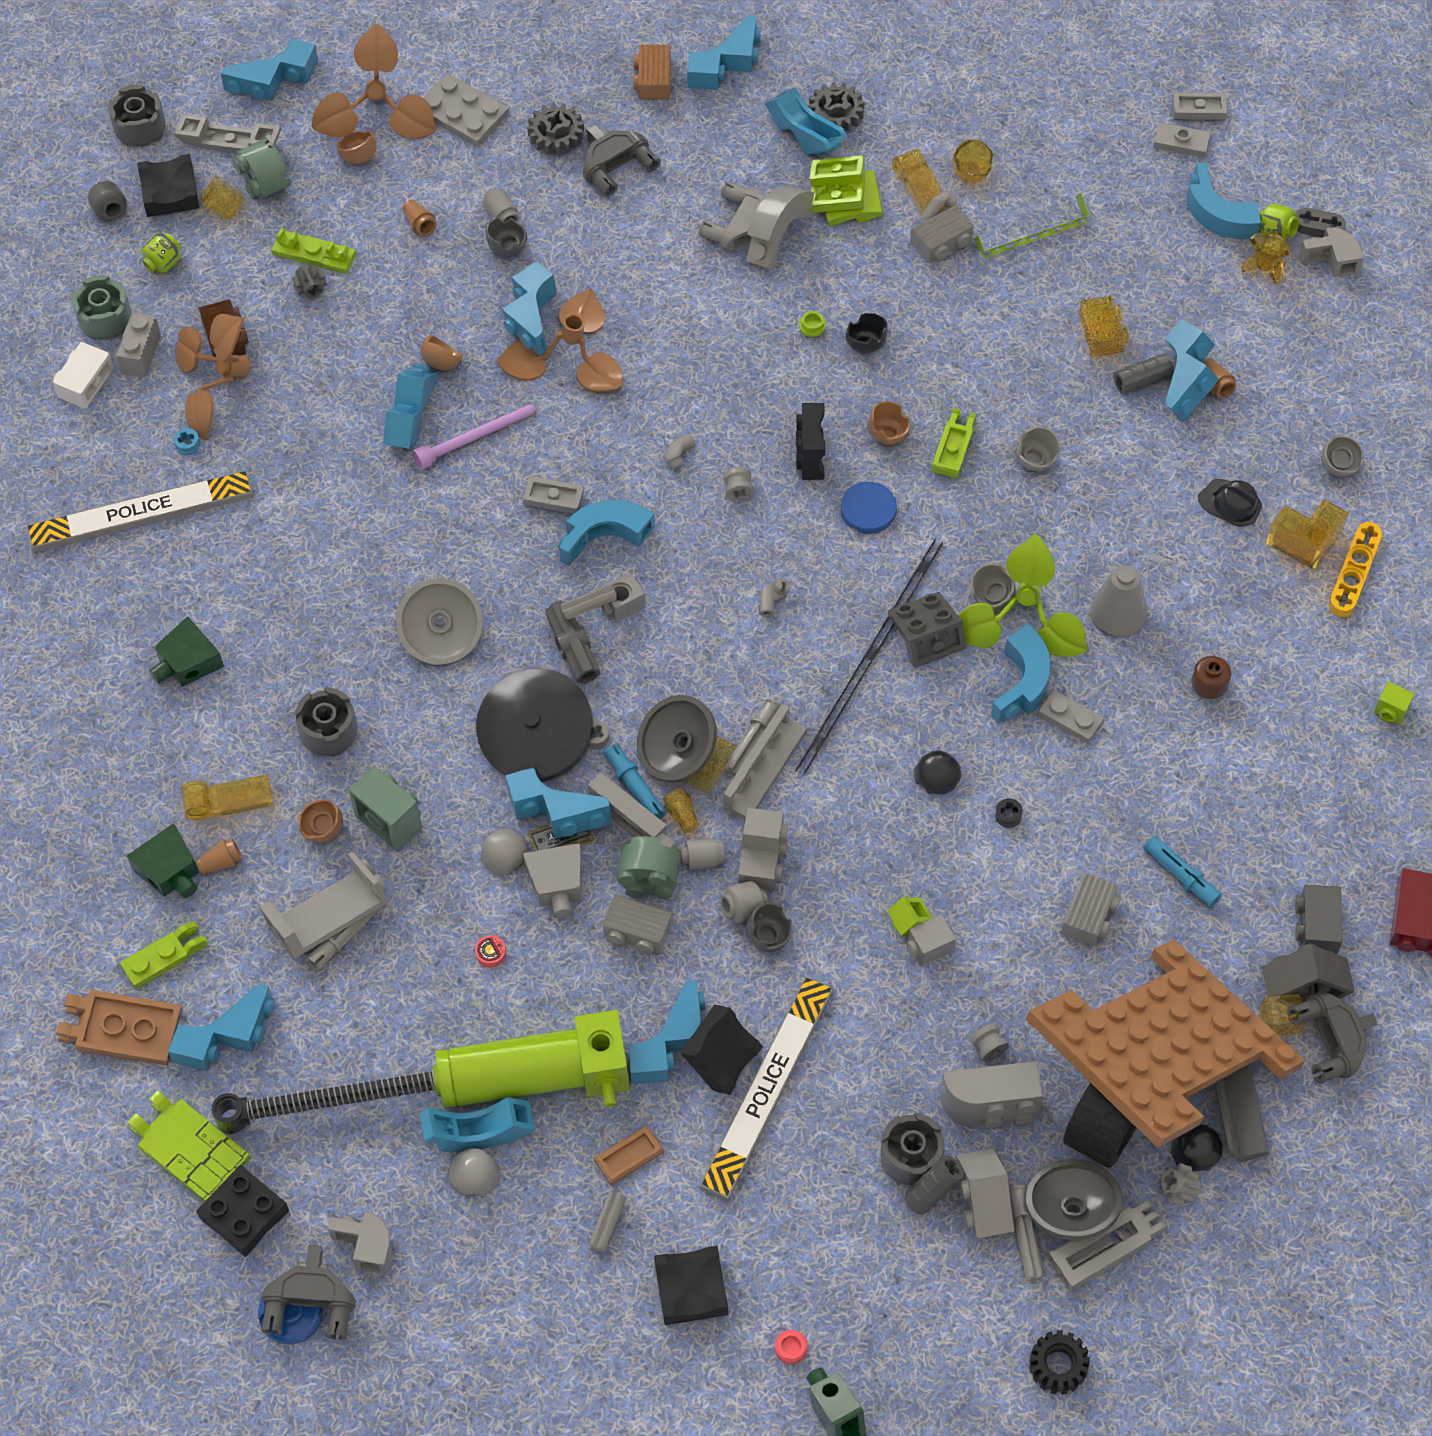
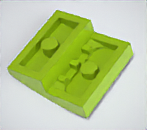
(837, 183)
(871, 208)

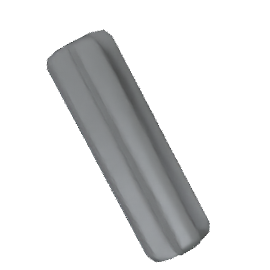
(588, 601)
(607, 1221)

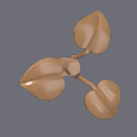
(374, 52)
(576, 316)
(223, 337)

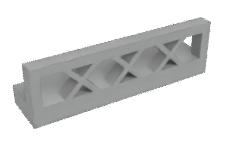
(763, 764)

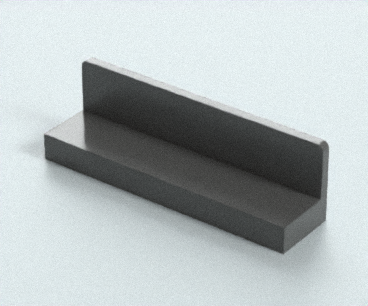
(1242, 1115)

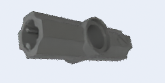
(574, 644)

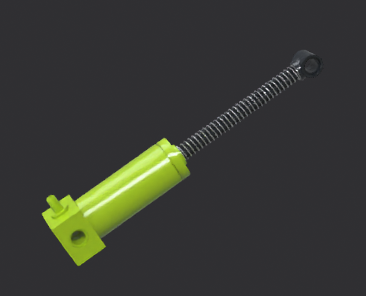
(474, 1074)

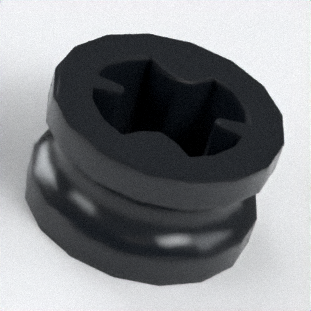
(1000, 809)

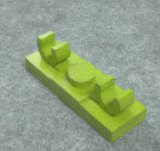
(313, 251)

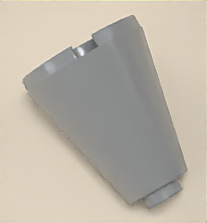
(1120, 603)

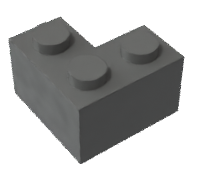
(1308, 972)

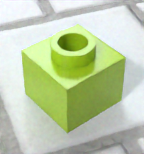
(1394, 703)
(908, 913)

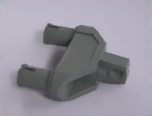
(610, 152)
(1340, 1031)
(308, 1286)

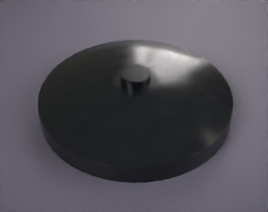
(535, 723)

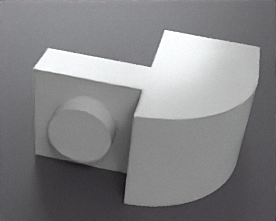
(1338, 248)
(371, 1238)

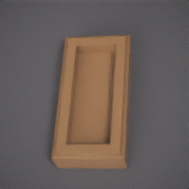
(628, 1155)

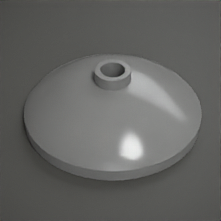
(417, 621)

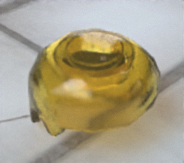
(972, 156)

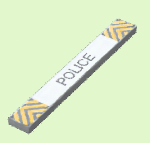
(139, 511)
(766, 1089)

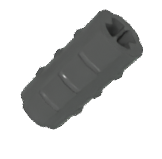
(1143, 373)
(934, 1185)

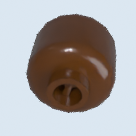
(1211, 677)

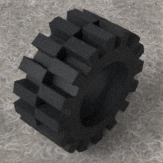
(1064, 1344)

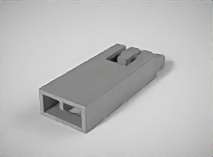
(629, 812)
(1088, 1258)

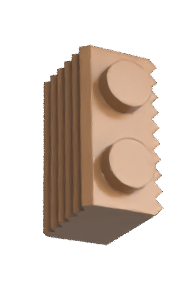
(654, 71)

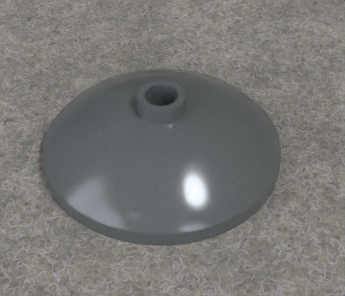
(665, 733)
(1078, 1188)

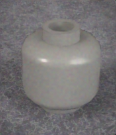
(741, 900)

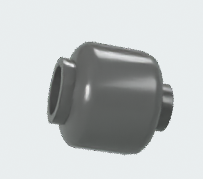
(107, 200)

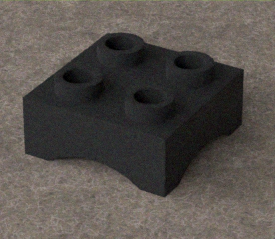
(168, 186)
(810, 441)
(720, 1049)
(242, 1210)
(691, 1285)

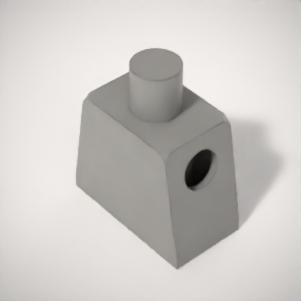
(556, 876)

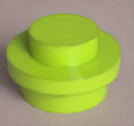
(812, 324)

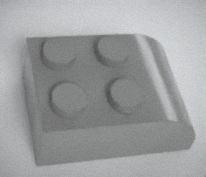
(992, 1095)

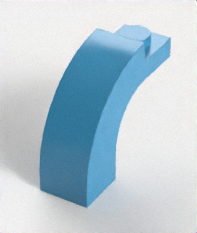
(1217, 214)
(605, 519)
(1033, 659)
(478, 1129)

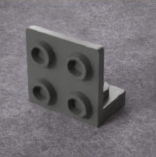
(929, 628)

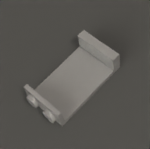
(328, 910)

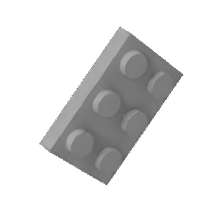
(465, 109)

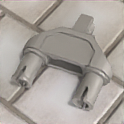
(735, 234)

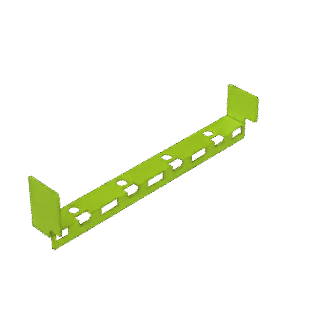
(1083, 208)

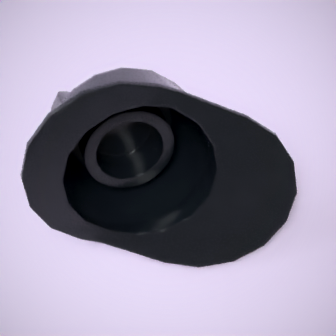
(1231, 501)

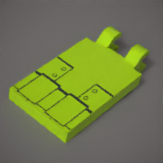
(188, 1146)

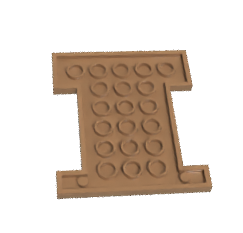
(1162, 1043)

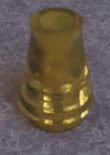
(681, 809)

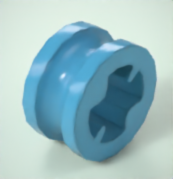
(192, 436)

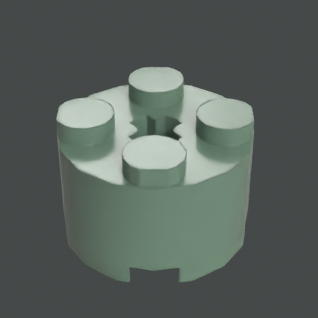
(261, 169)
(101, 307)
(648, 867)

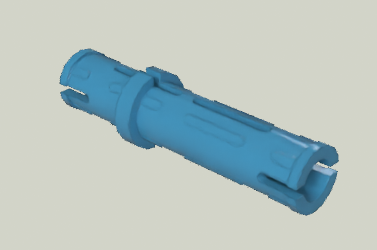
(628, 773)
(1192, 879)

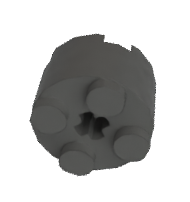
(137, 116)
(326, 722)
(901, 1137)

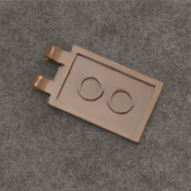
(121, 1026)

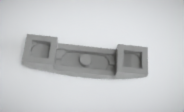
(223, 138)

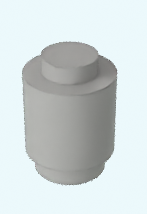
(500, 205)
(702, 854)

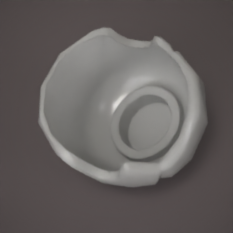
(1038, 443)
(1342, 456)
(992, 585)
(503, 851)
(474, 1172)

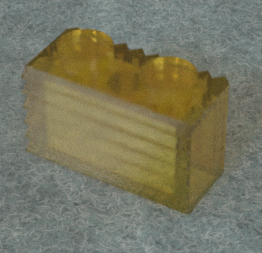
(1102, 326)

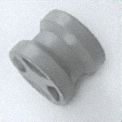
(738, 483)
(989, 1042)

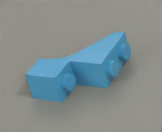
(734, 54)
(264, 76)
(811, 130)
(522, 317)
(1191, 377)
(411, 397)
(566, 811)
(237, 1028)
(654, 1057)

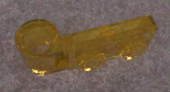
(918, 177)
(226, 798)

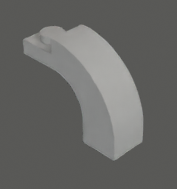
(772, 219)

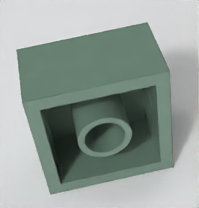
(386, 808)

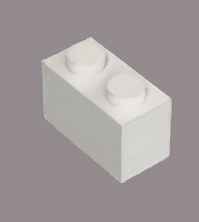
(83, 374)

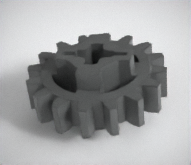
(837, 104)
(555, 129)

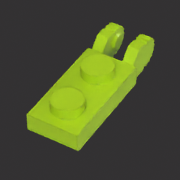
(953, 445)
(162, 955)

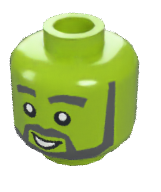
(1279, 220)
(161, 253)

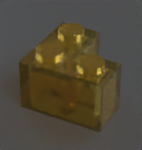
(1307, 538)

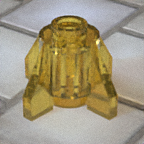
(1268, 254)

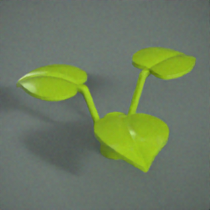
(1032, 568)

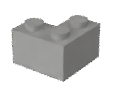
(762, 845)
(986, 1193)

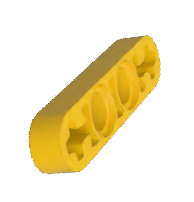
(1355, 569)

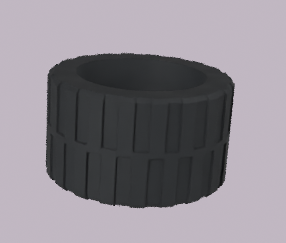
(1098, 1128)

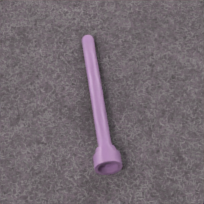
(426, 455)

